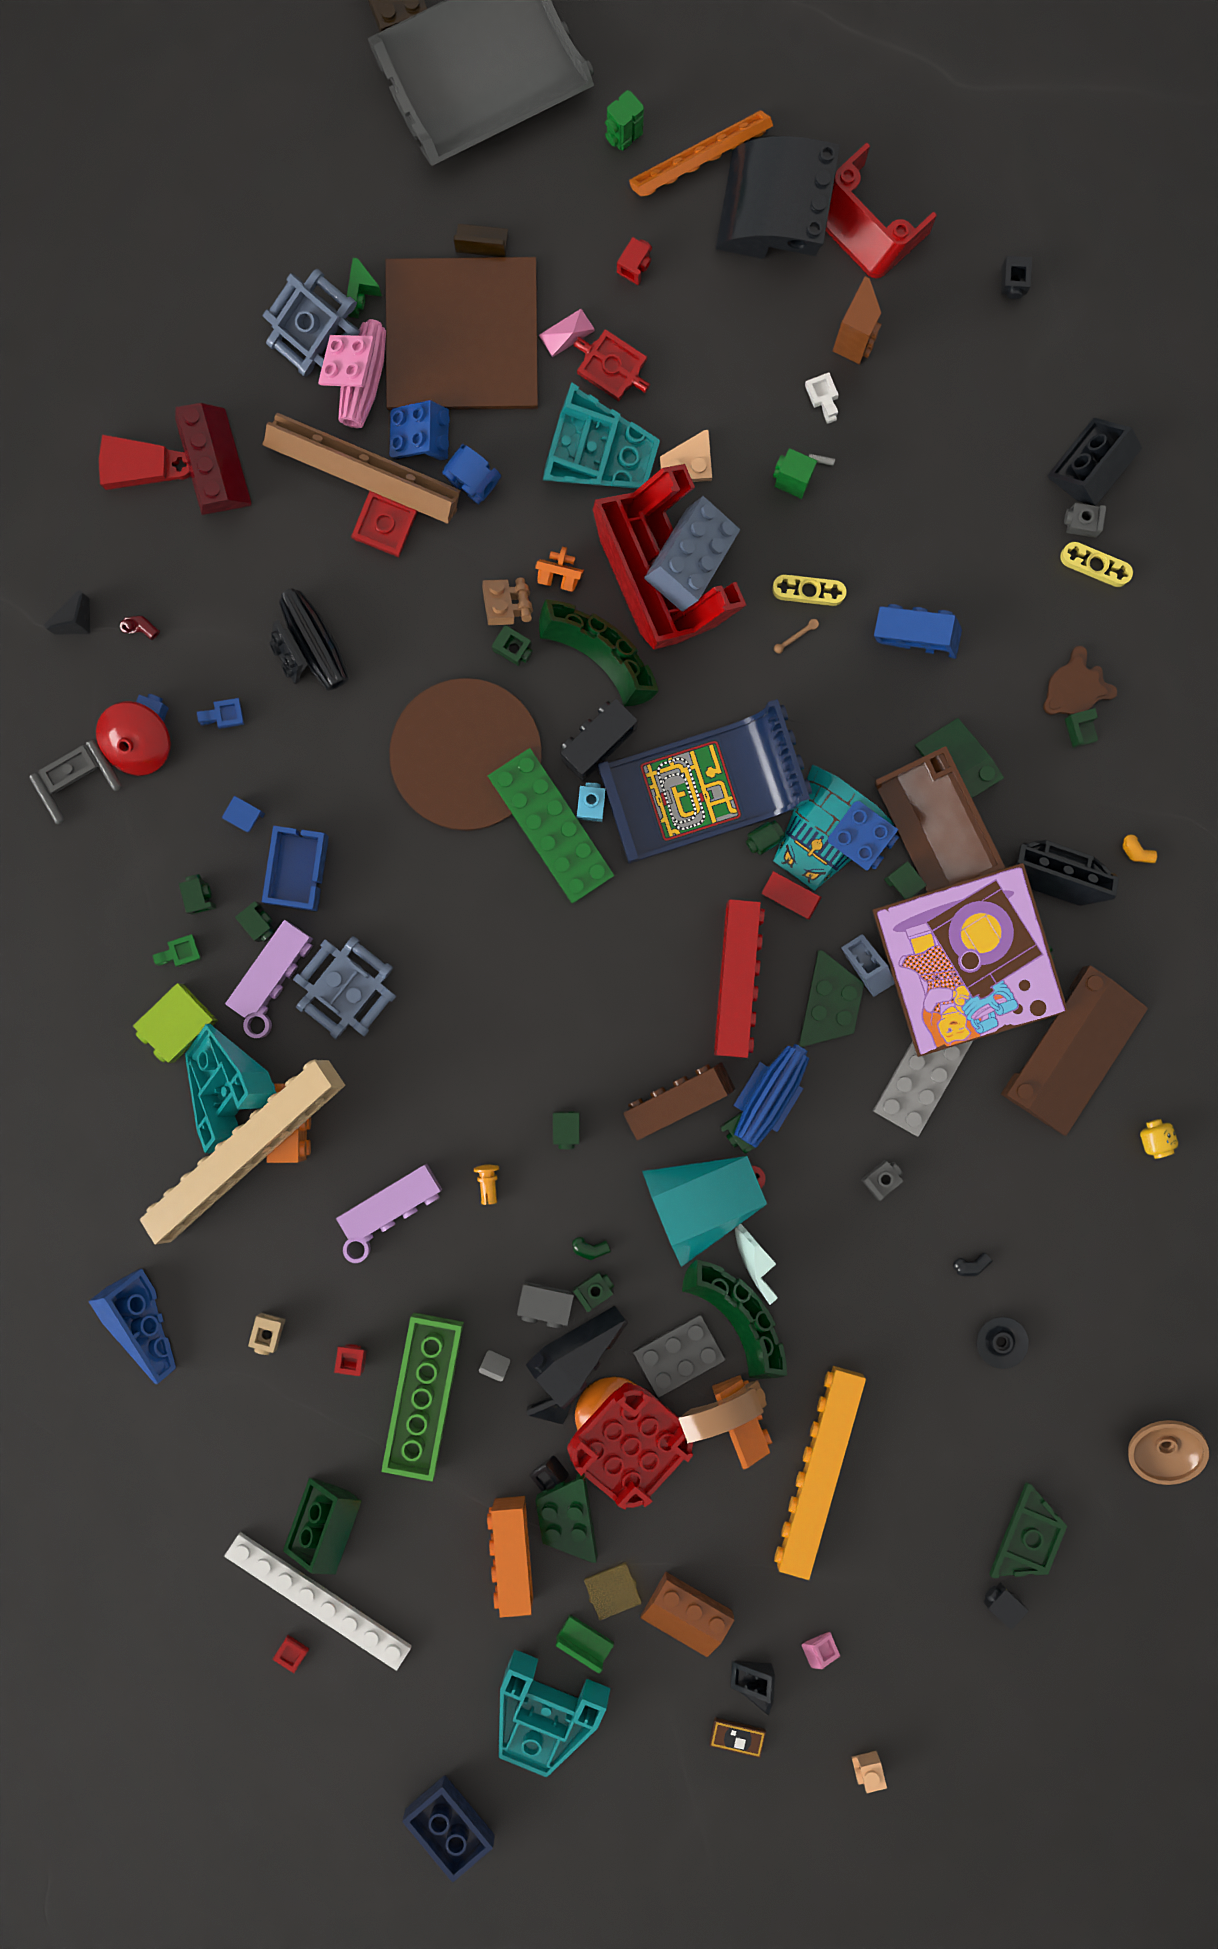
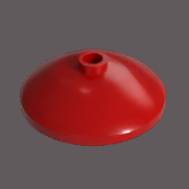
(143, 733)

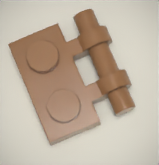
(499, 604)

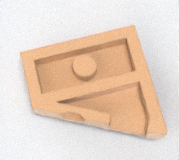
(694, 454)

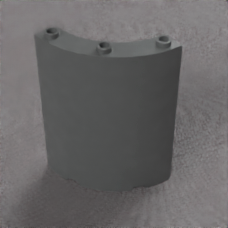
(477, 69)

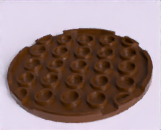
(451, 744)

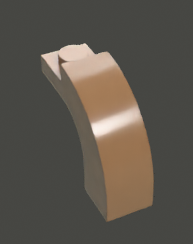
(725, 1414)

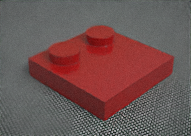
(384, 524)

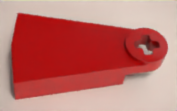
(137, 463)

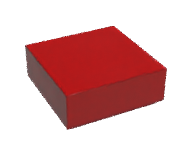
(290, 1654)

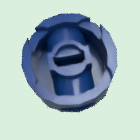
(471, 473)

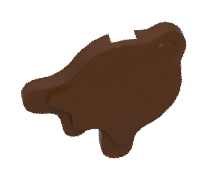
(1076, 687)

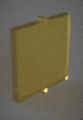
(612, 1591)

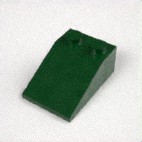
(969, 756)

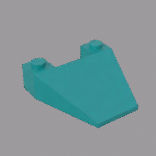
(222, 1084)
(541, 1723)

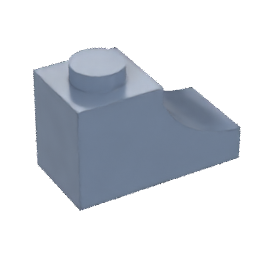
(868, 965)

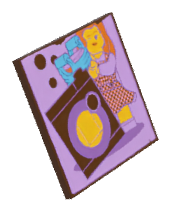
(970, 960)

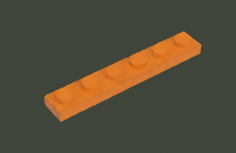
(704, 151)

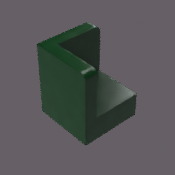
(1082, 728)
(906, 880)

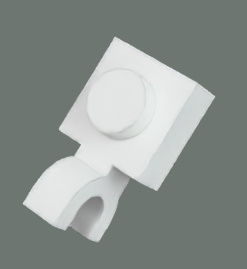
(823, 392)

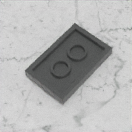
(679, 1355)

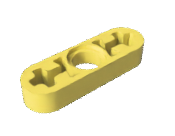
(1110, 578)
(800, 597)

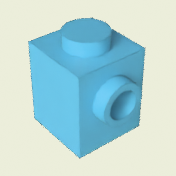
(591, 802)

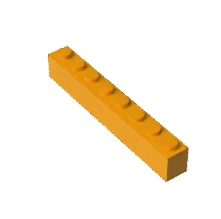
(820, 1472)

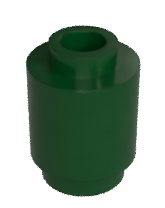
(765, 837)

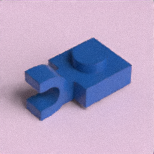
(226, 714)

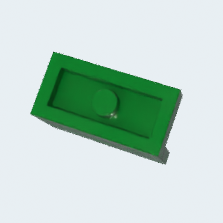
(584, 1643)

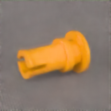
(487, 1182)

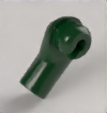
(588, 1251)

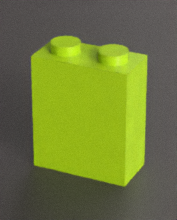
(173, 1023)

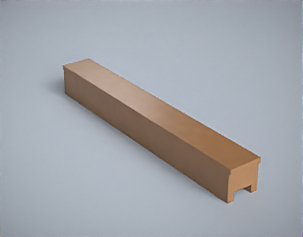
(362, 467)

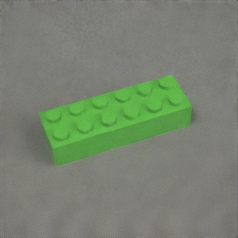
(422, 1396)

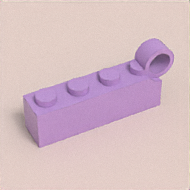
(267, 974)
(386, 1206)

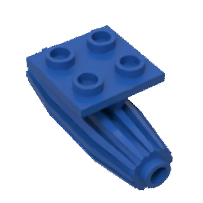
(770, 1095)

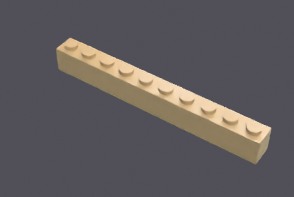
(242, 1151)

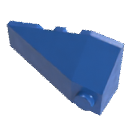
(133, 1319)

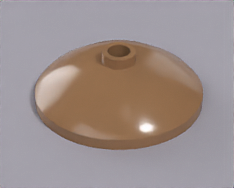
(1168, 1452)

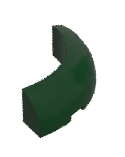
(603, 645)
(746, 1314)

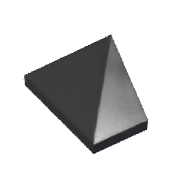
(548, 1410)

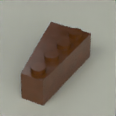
(679, 1101)

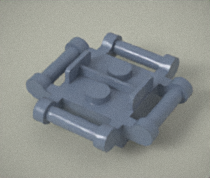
(307, 320)
(345, 987)

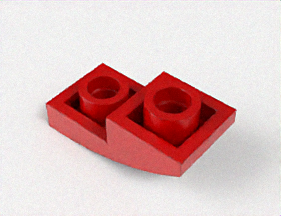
(791, 895)

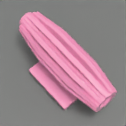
(356, 367)

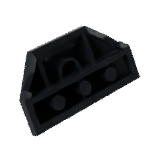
(1067, 873)

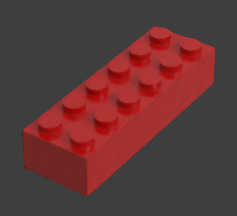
(737, 978)

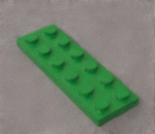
(550, 825)

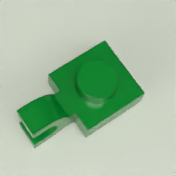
(181, 952)

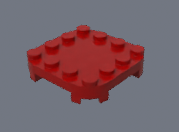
(629, 1446)

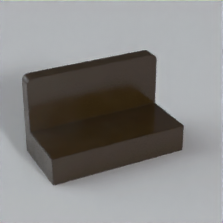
(481, 240)

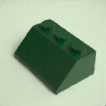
(322, 1527)

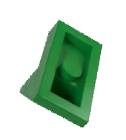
(360, 284)

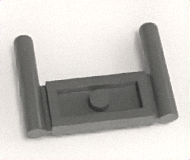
(67, 771)

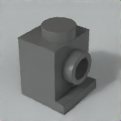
(1079, 526)
(873, 1179)

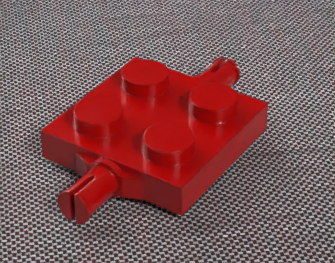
(611, 365)

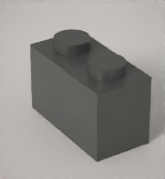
(545, 1304)

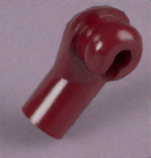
(139, 624)

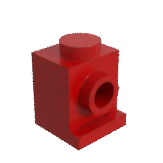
(634, 260)
(350, 1360)

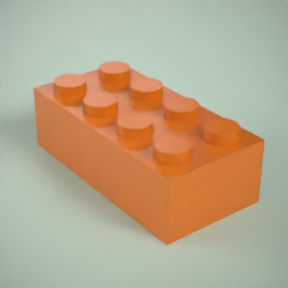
(512, 1556)

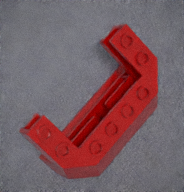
(632, 535)

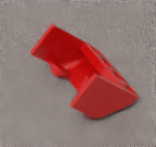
(860, 232)

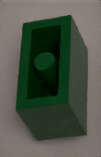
(566, 1129)

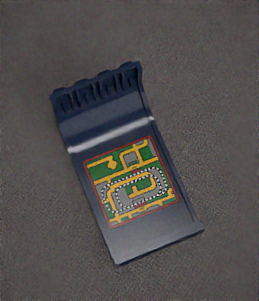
(706, 784)

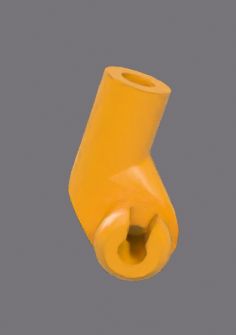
(1135, 851)

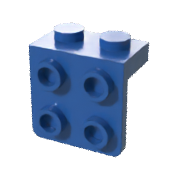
(419, 430)
(863, 836)

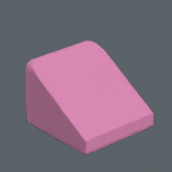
(821, 1651)

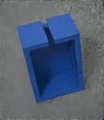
(295, 868)

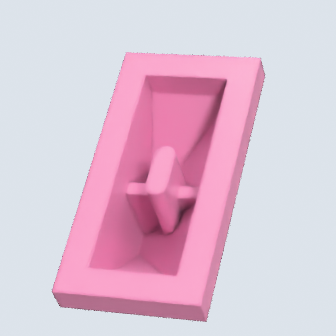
(566, 332)

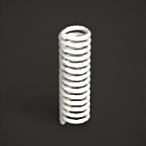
(821, 459)

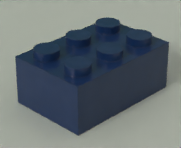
(448, 1828)

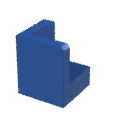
(242, 814)

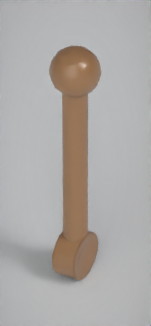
(812, 625)

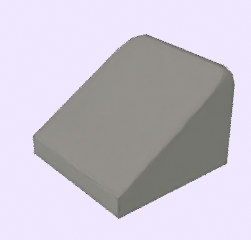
(494, 1365)

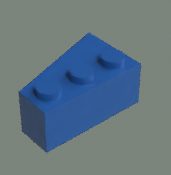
(918, 629)

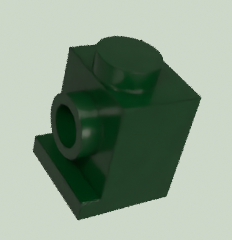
(508, 638)
(196, 895)
(256, 923)
(731, 1126)
(584, 1294)

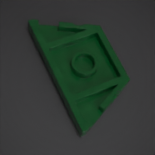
(831, 1002)
(567, 1519)
(1030, 1538)

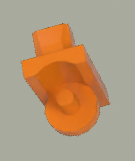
(570, 574)

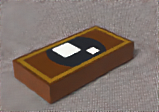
(737, 1737)

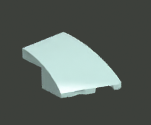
(755, 1260)

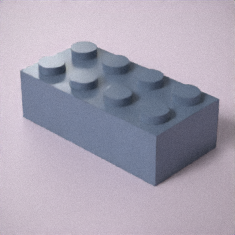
(692, 554)

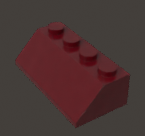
(212, 458)

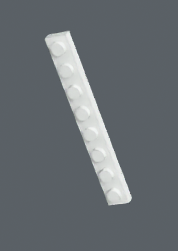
(318, 1601)

